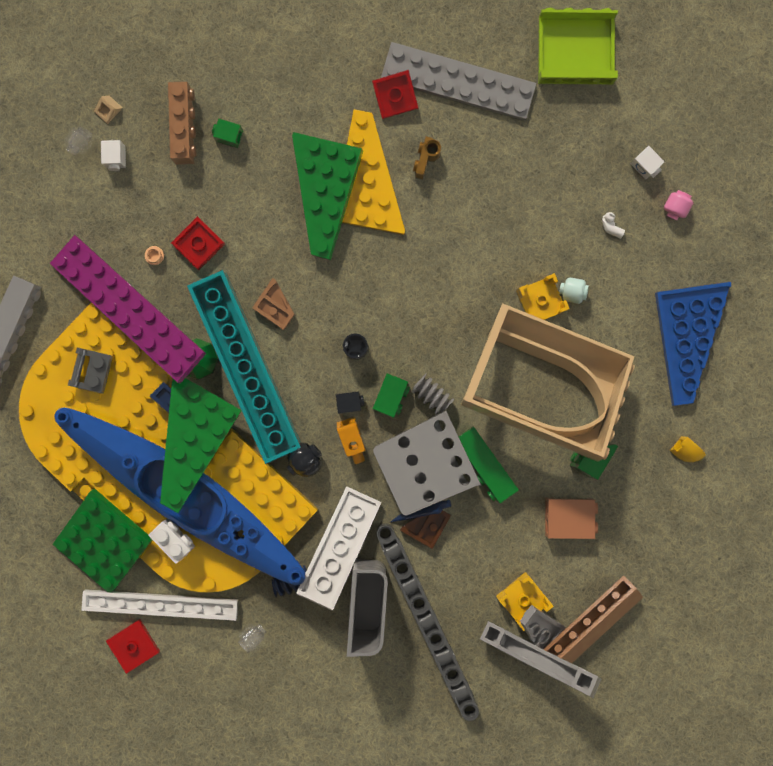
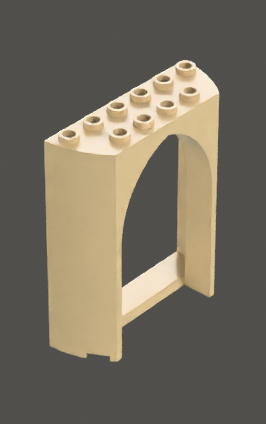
(595, 364)

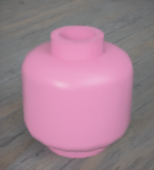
(678, 205)

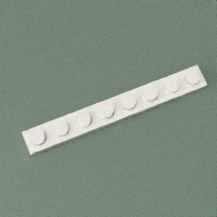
(160, 605)

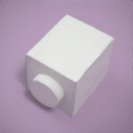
(113, 155)
(647, 163)

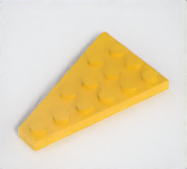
(372, 196)

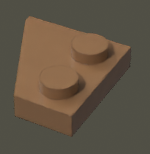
(274, 305)

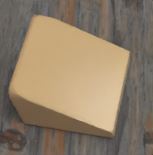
(107, 108)

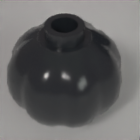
(304, 460)

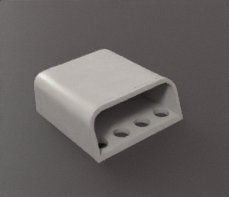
(423, 465)
(367, 608)

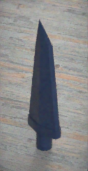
(432, 509)

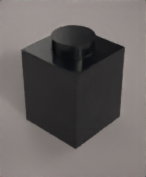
(349, 402)

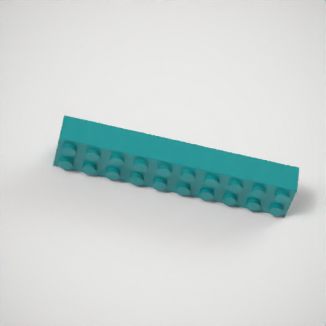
(244, 366)

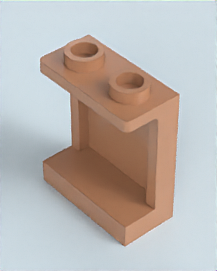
(570, 518)

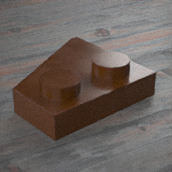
(427, 528)

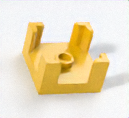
(542, 298)
(521, 595)

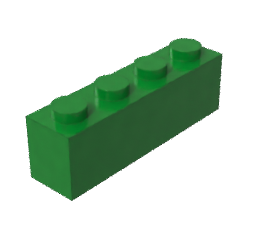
(487, 466)

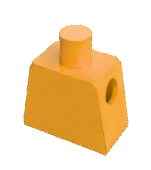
(349, 432)

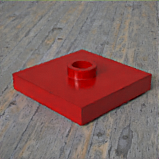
(395, 94)
(197, 243)
(133, 646)

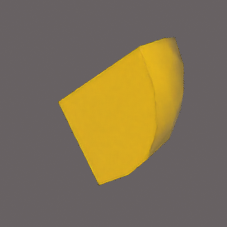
(687, 450)

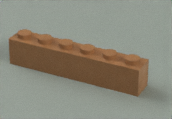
(595, 621)

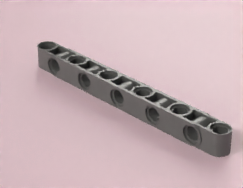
(428, 623)

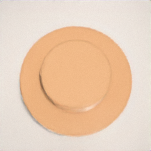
(154, 255)

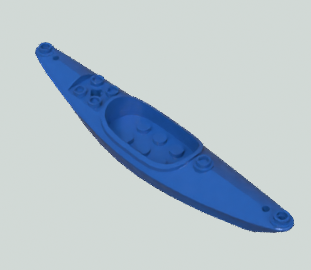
(208, 512)

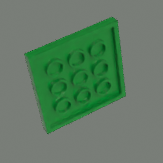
(102, 541)

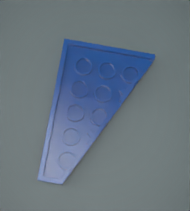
(687, 332)

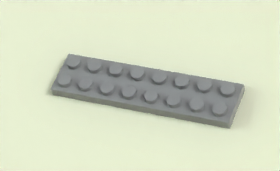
(461, 81)

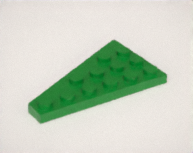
(326, 182)
(194, 434)

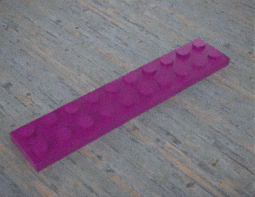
(128, 309)

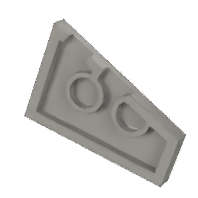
(540, 627)

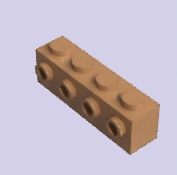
(181, 123)

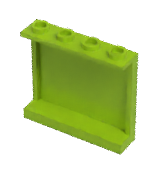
(577, 46)

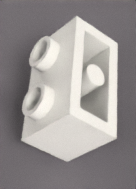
(172, 540)

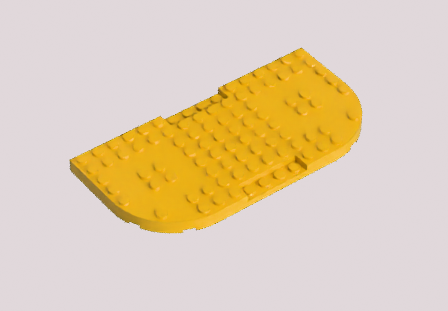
(129, 406)

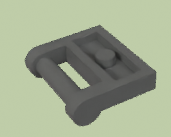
(96, 373)

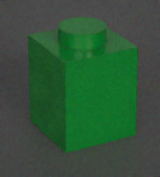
(227, 133)

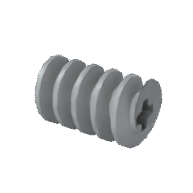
(432, 395)

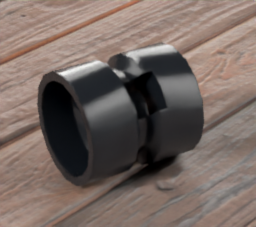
(355, 346)

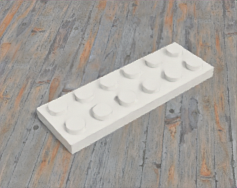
(338, 548)

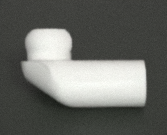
(609, 225)

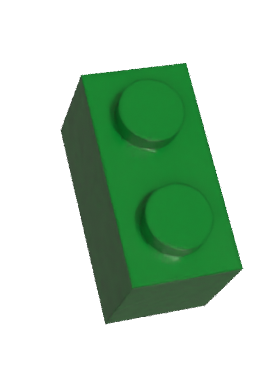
(390, 395)

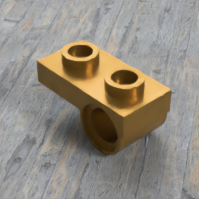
(420, 166)

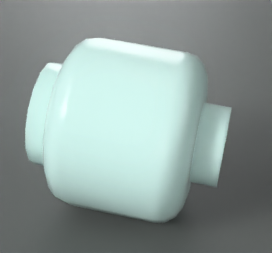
(574, 290)

